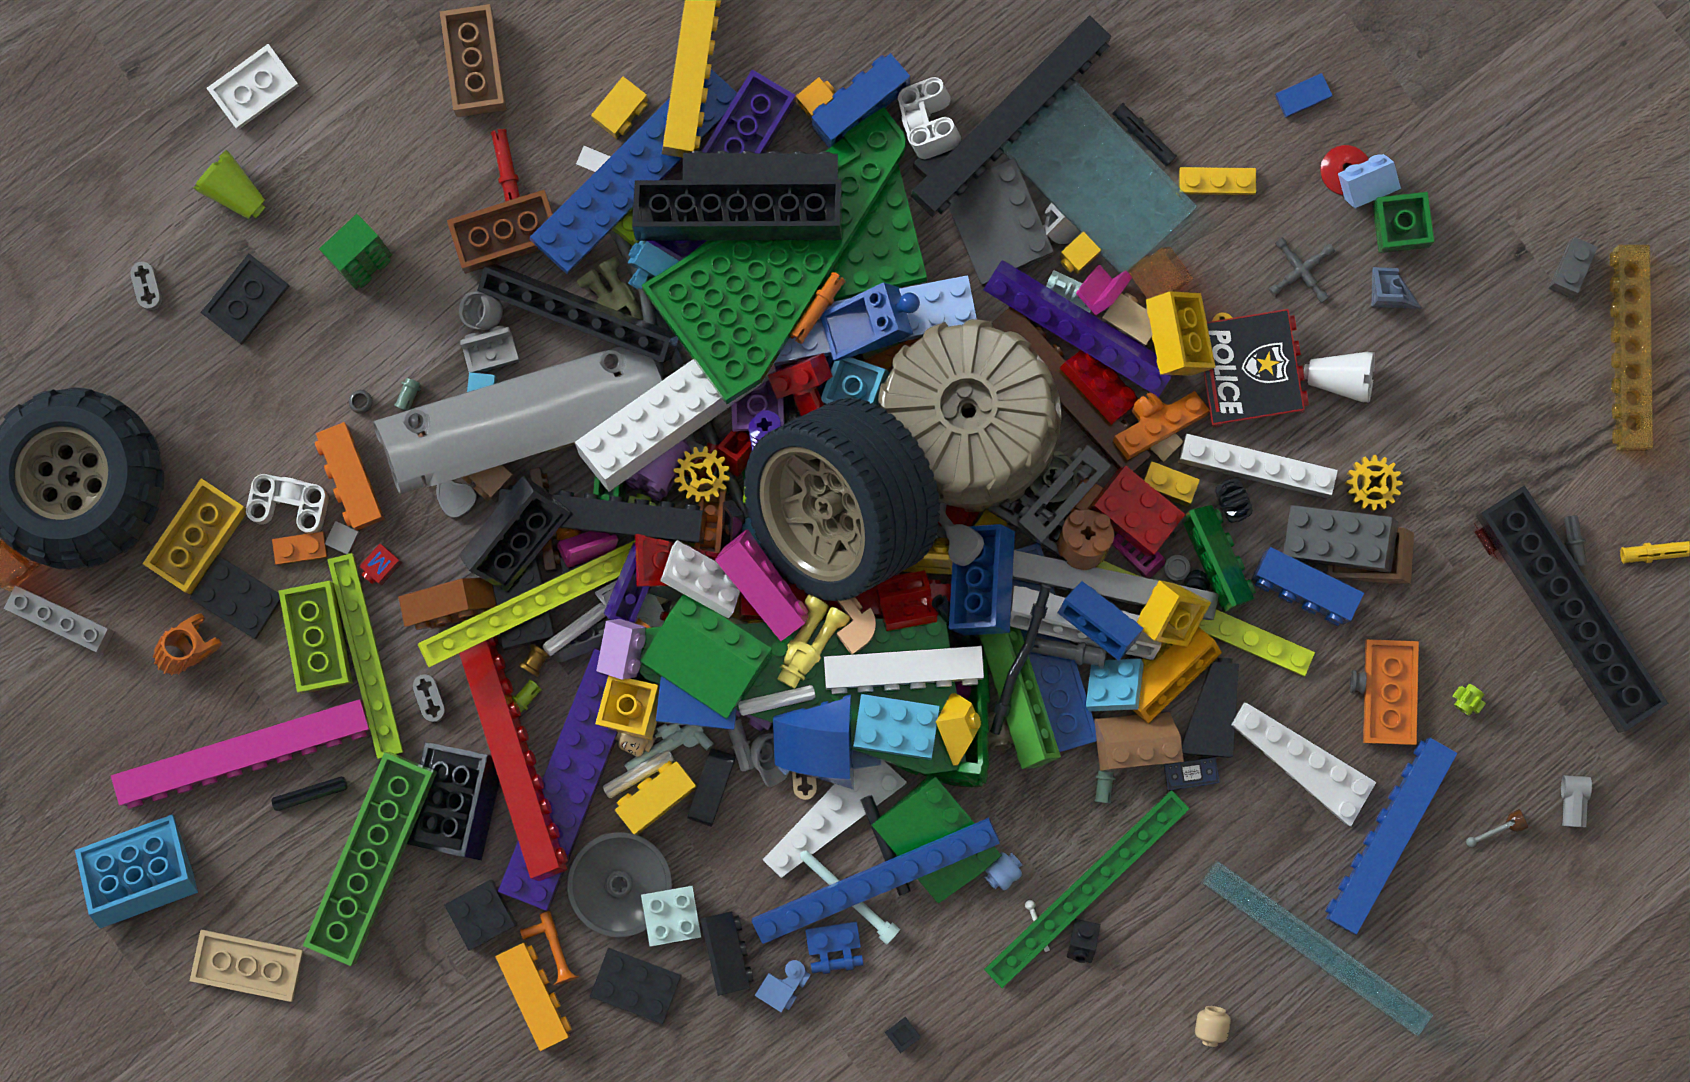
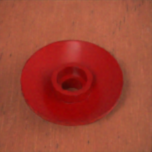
(1333, 164)

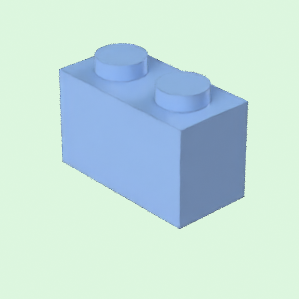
(1369, 180)

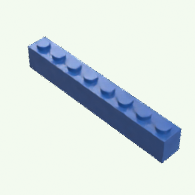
(1390, 836)

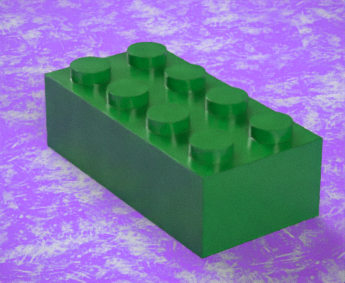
(356, 252)

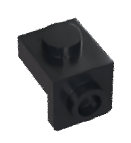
(1083, 941)

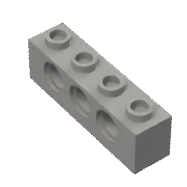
(59, 619)

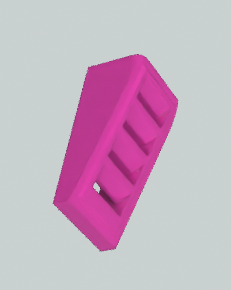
(1146, 572)

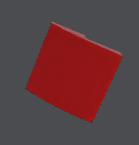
(906, 601)

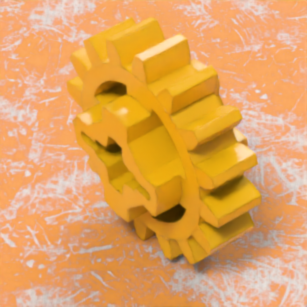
(693, 488)
(1381, 490)

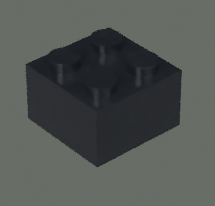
(480, 915)

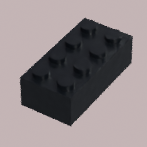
(533, 630)

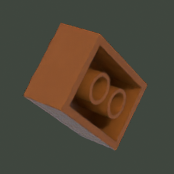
(446, 603)

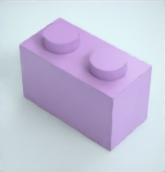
(621, 649)

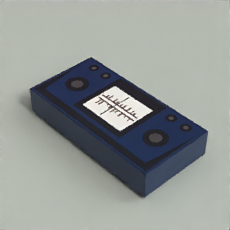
(1191, 773)

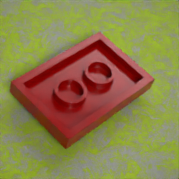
(1100, 385)

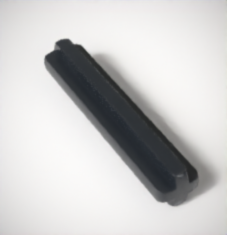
(309, 793)

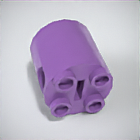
(659, 474)

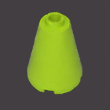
(231, 187)

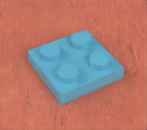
(1115, 685)

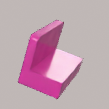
(1101, 290)
(586, 547)

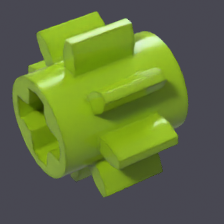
(1469, 699)

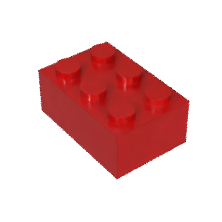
(1137, 511)

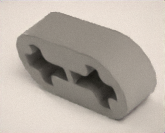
(140, 287)
(435, 696)

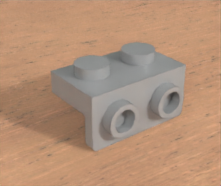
(489, 349)

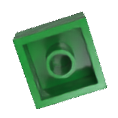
(1403, 222)

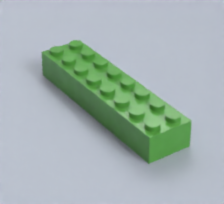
(370, 858)

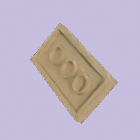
(246, 965)

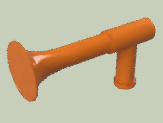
(549, 928)

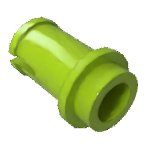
(526, 695)

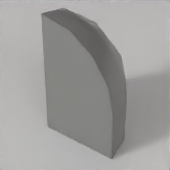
(1059, 227)

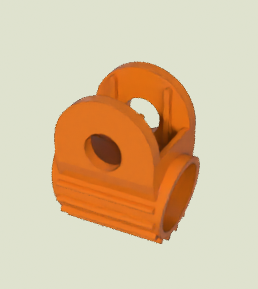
(177, 638)

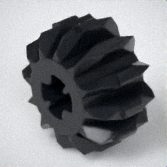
(1233, 500)

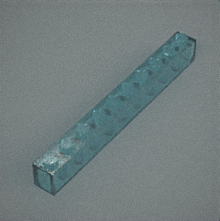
(1316, 948)

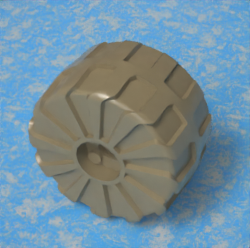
(1015, 402)

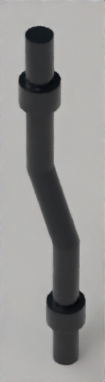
(1038, 613)

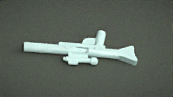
(673, 737)

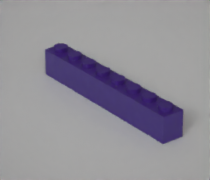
(1077, 326)

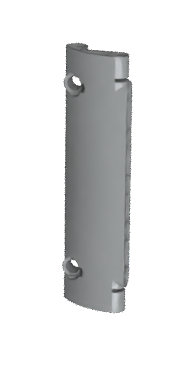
(511, 418)

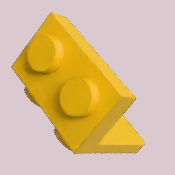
(936, 560)

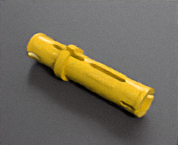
(1654, 552)

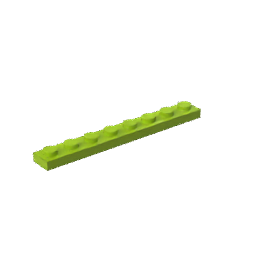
(365, 655)

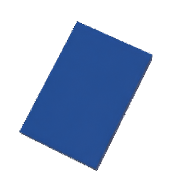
(681, 708)

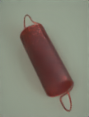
(1485, 540)

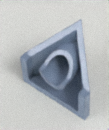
(1390, 290)

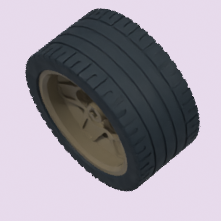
(842, 499)

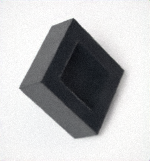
(902, 1034)

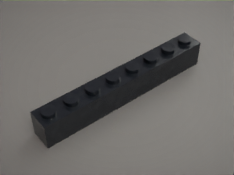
(578, 312)
(630, 518)

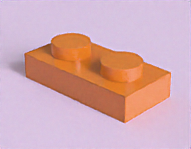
(299, 548)

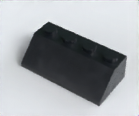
(514, 534)

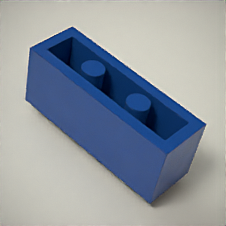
(1100, 620)

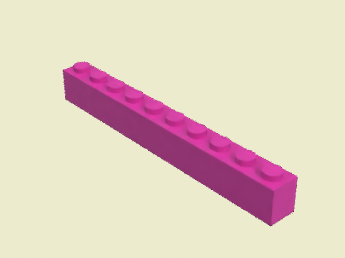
(240, 753)

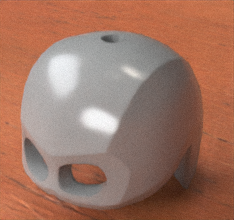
(480, 310)

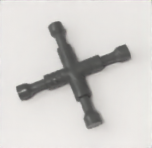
(1301, 269)

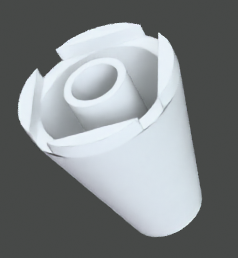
(1343, 375)

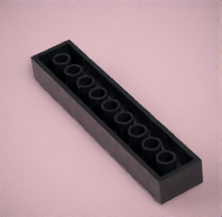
(1572, 610)

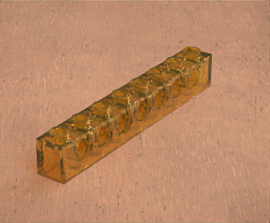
(1638, 259)

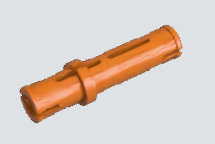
(822, 300)

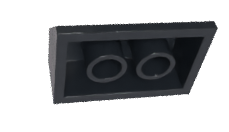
(726, 953)

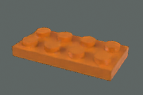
(1391, 692)

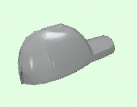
(764, 759)

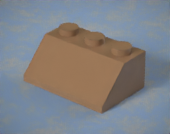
(1135, 743)

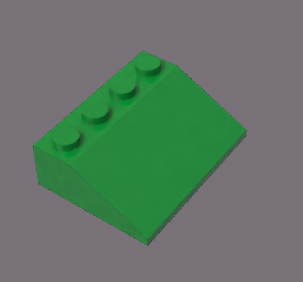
(1217, 557)
(706, 656)
(923, 817)

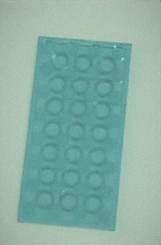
(1099, 178)

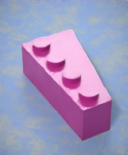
(762, 585)

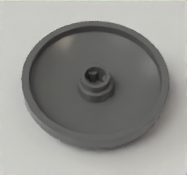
(609, 882)

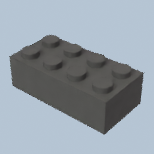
(1341, 538)

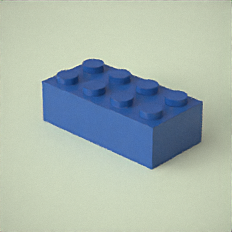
(860, 100)
(1306, 586)
(984, 587)

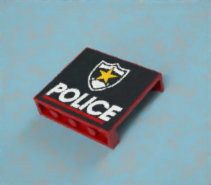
(1254, 368)

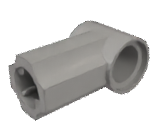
(1576, 793)

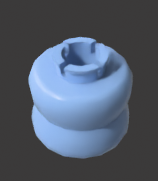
(1004, 871)

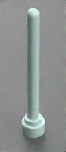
(885, 929)

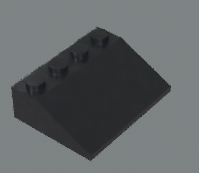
(458, 803)

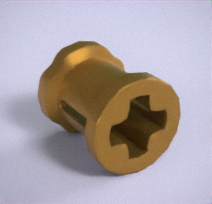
(534, 660)

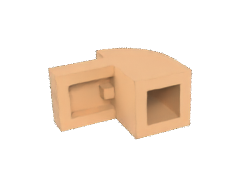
(860, 630)

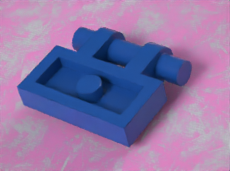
(831, 939)

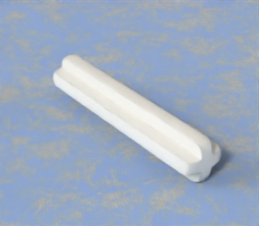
(574, 629)
(776, 700)
(637, 774)

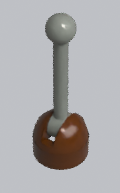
(1514, 821)

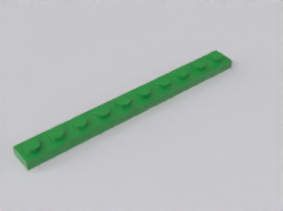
(1086, 889)

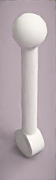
(1030, 905)

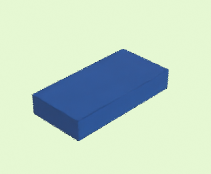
(1303, 95)

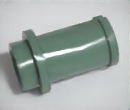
(407, 394)
(1104, 786)

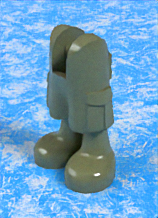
(622, 296)

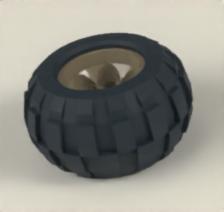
(126, 466)

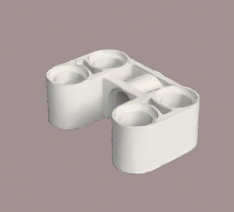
(916, 105)
(291, 492)

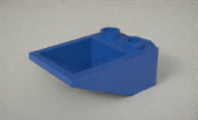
(869, 321)

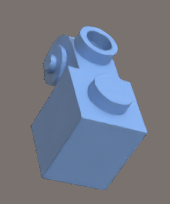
(780, 992)

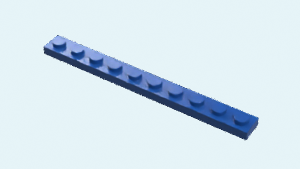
(876, 880)

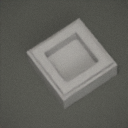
(342, 538)

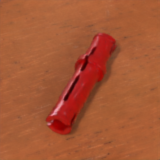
(508, 178)

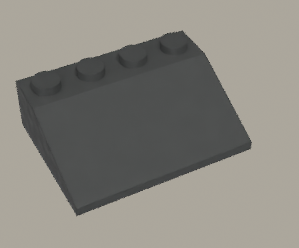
(1000, 222)

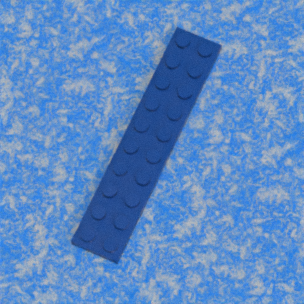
(610, 191)

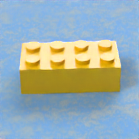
(195, 536)

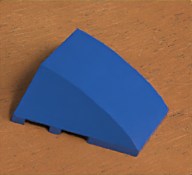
(817, 742)

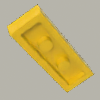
(1217, 181)

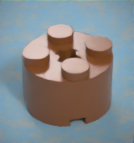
(1085, 539)

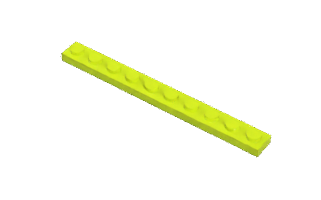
(524, 607)
(1249, 638)

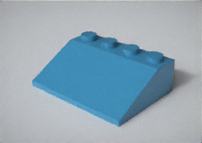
(135, 872)

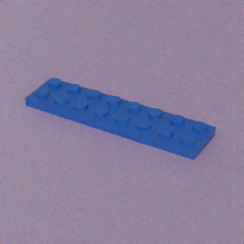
(1060, 686)

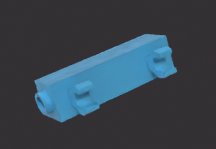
(648, 262)

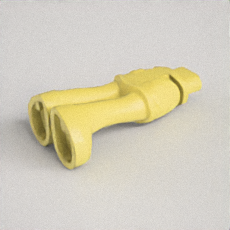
(800, 655)

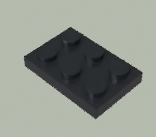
(245, 299)
(236, 597)
(635, 985)

